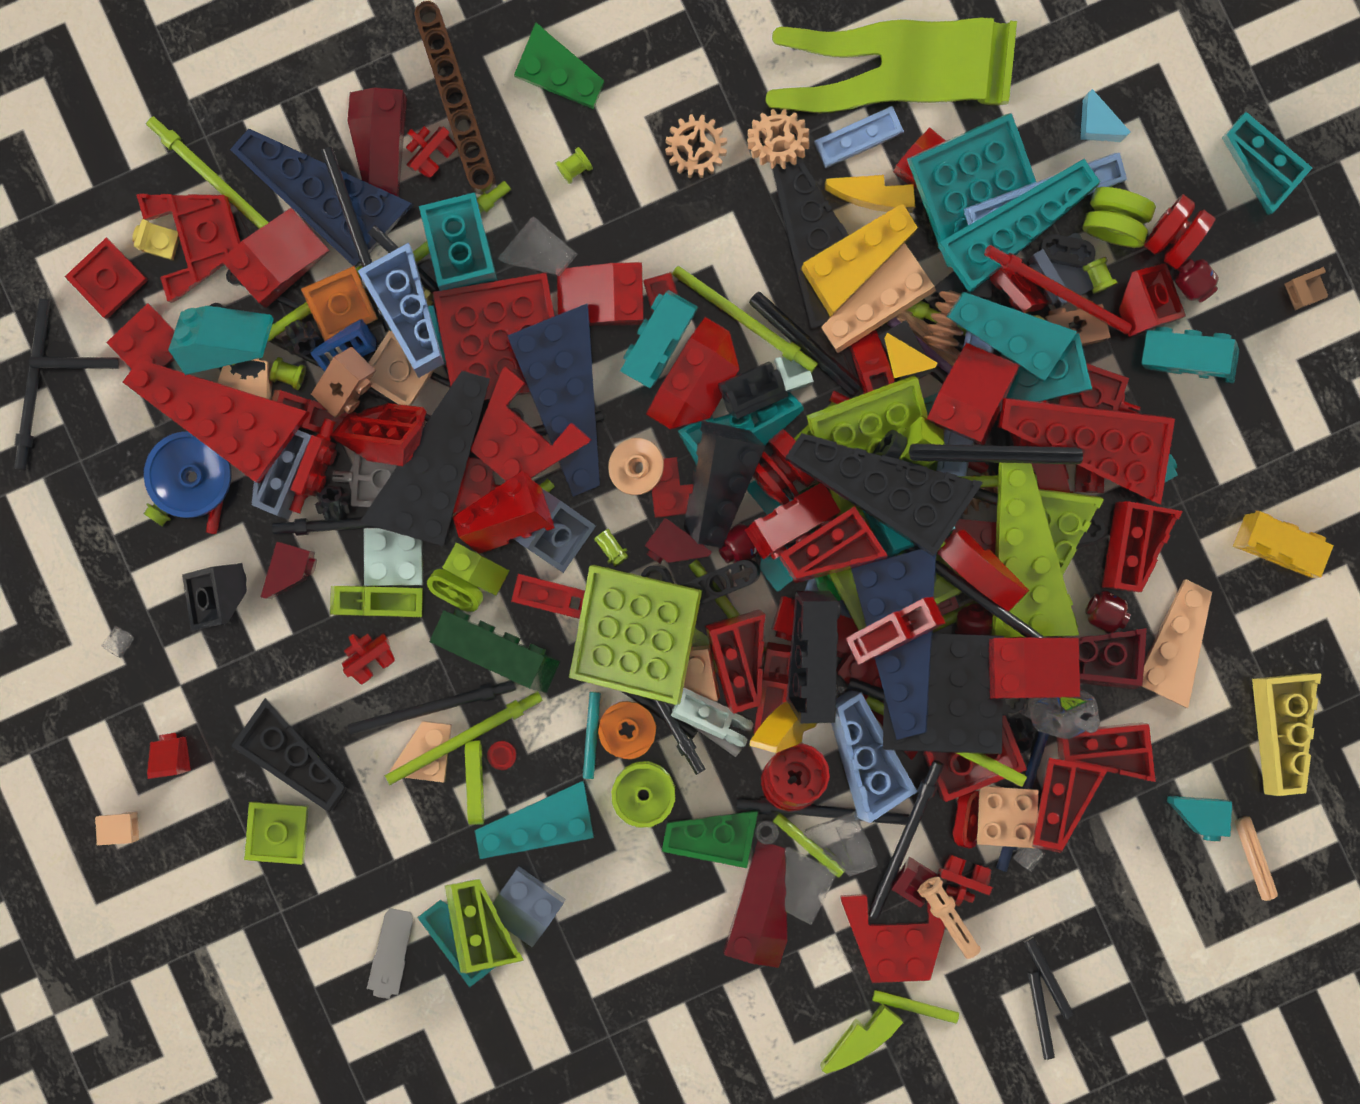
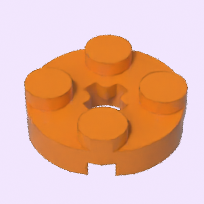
(635, 715)

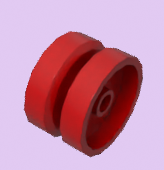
(1178, 231)

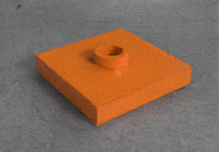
(338, 302)

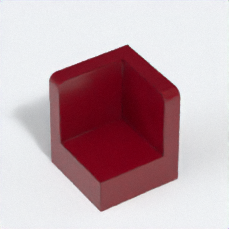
(909, 880)

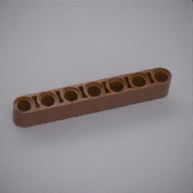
(454, 84)

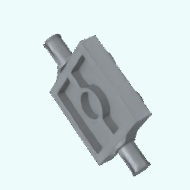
(365, 480)

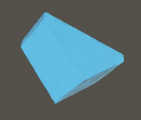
(1099, 121)

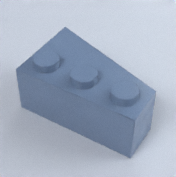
(274, 490)

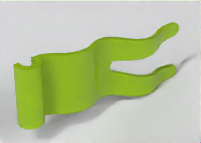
(918, 64)

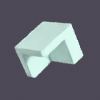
(793, 374)

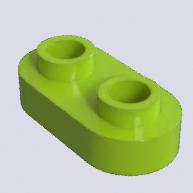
(455, 590)

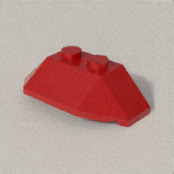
(691, 386)
(383, 433)

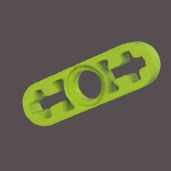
(474, 782)

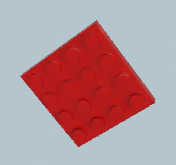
(480, 317)

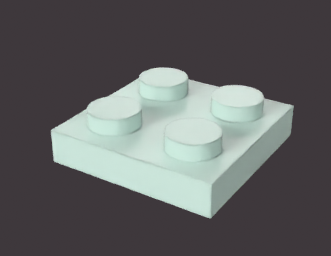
(392, 559)

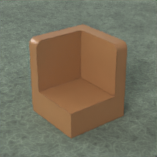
(1307, 289)

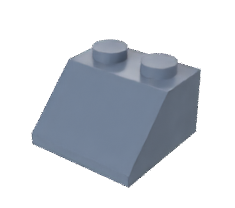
(562, 543)
(527, 906)

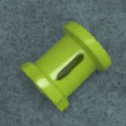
(573, 165)
(1099, 275)
(287, 373)

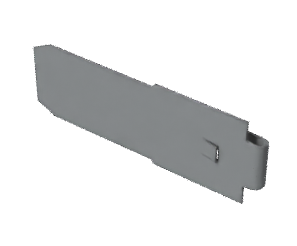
(390, 954)

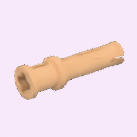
(943, 907)

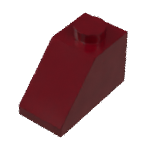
(674, 545)
(287, 569)

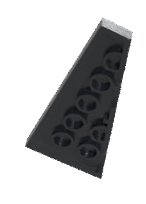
(809, 227)
(425, 490)
(897, 493)

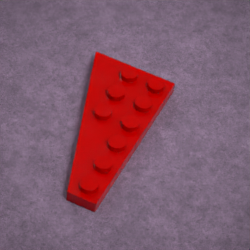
(231, 422)
(1115, 444)

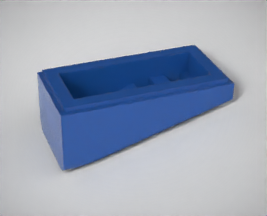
(350, 334)

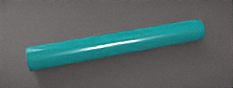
(591, 735)

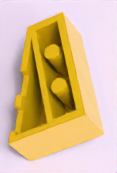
(1283, 544)

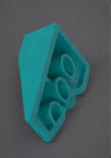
(762, 423)

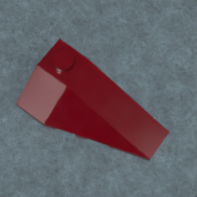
(377, 135)
(760, 918)

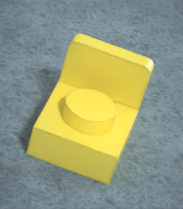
(156, 240)

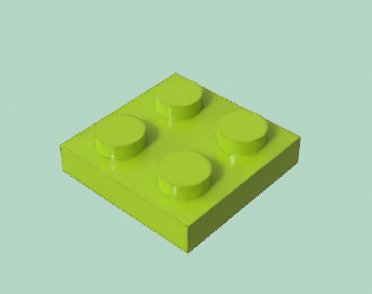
(276, 832)

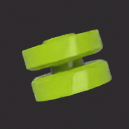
(1119, 217)
(625, 794)

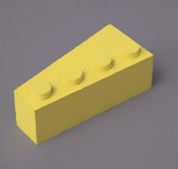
(1285, 729)

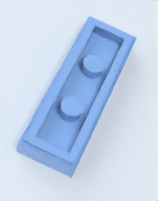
(858, 137)

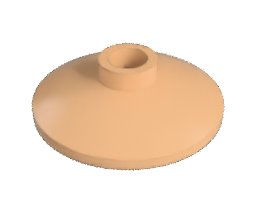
(624, 462)

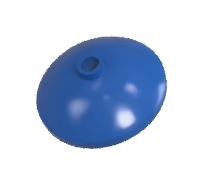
(168, 473)

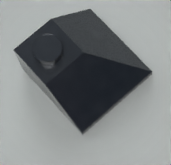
(214, 594)

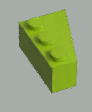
(477, 929)

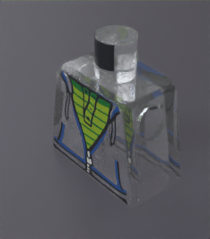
(1065, 715)

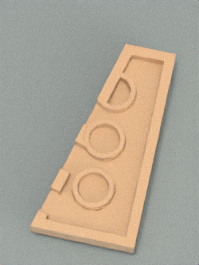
(881, 298)
(1176, 649)

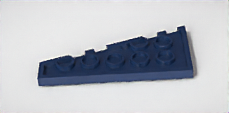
(310, 192)
(560, 380)
(905, 671)

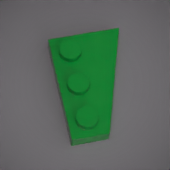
(557, 70)
(713, 838)

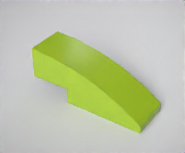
(376, 601)
(861, 1040)

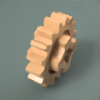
(778, 139)
(706, 148)

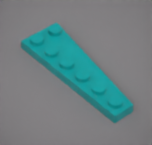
(1015, 223)
(1066, 379)

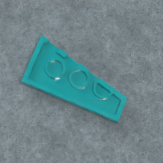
(1017, 335)
(549, 822)

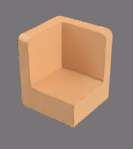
(117, 828)

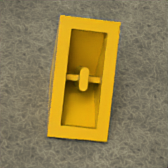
(906, 359)

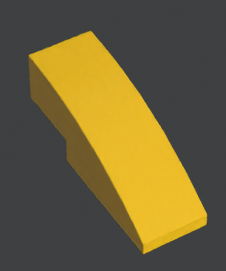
(871, 192)
(780, 730)

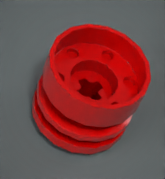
(777, 473)
(807, 766)

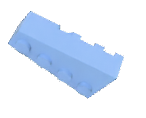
(402, 302)
(873, 774)

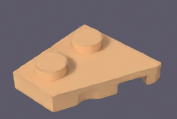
(701, 673)
(424, 739)

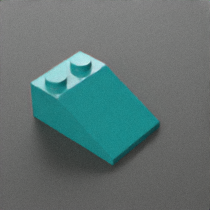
(458, 242)
(218, 337)

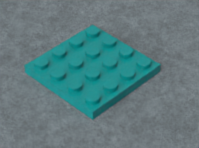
(970, 171)

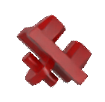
(439, 140)
(362, 655)
(979, 880)

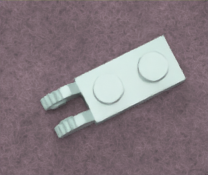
(711, 717)

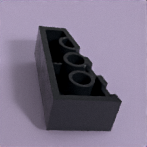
(814, 657)

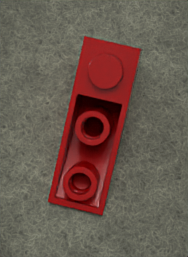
(871, 362)

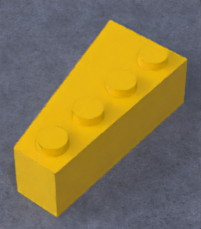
(853, 260)

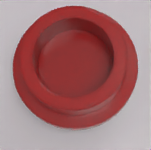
(501, 755)

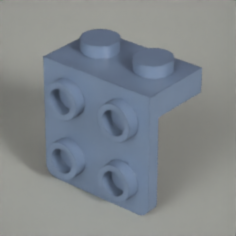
(1068, 276)

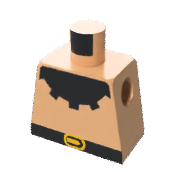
(249, 377)

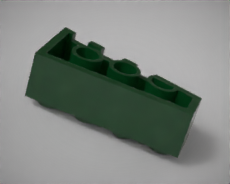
(495, 652)

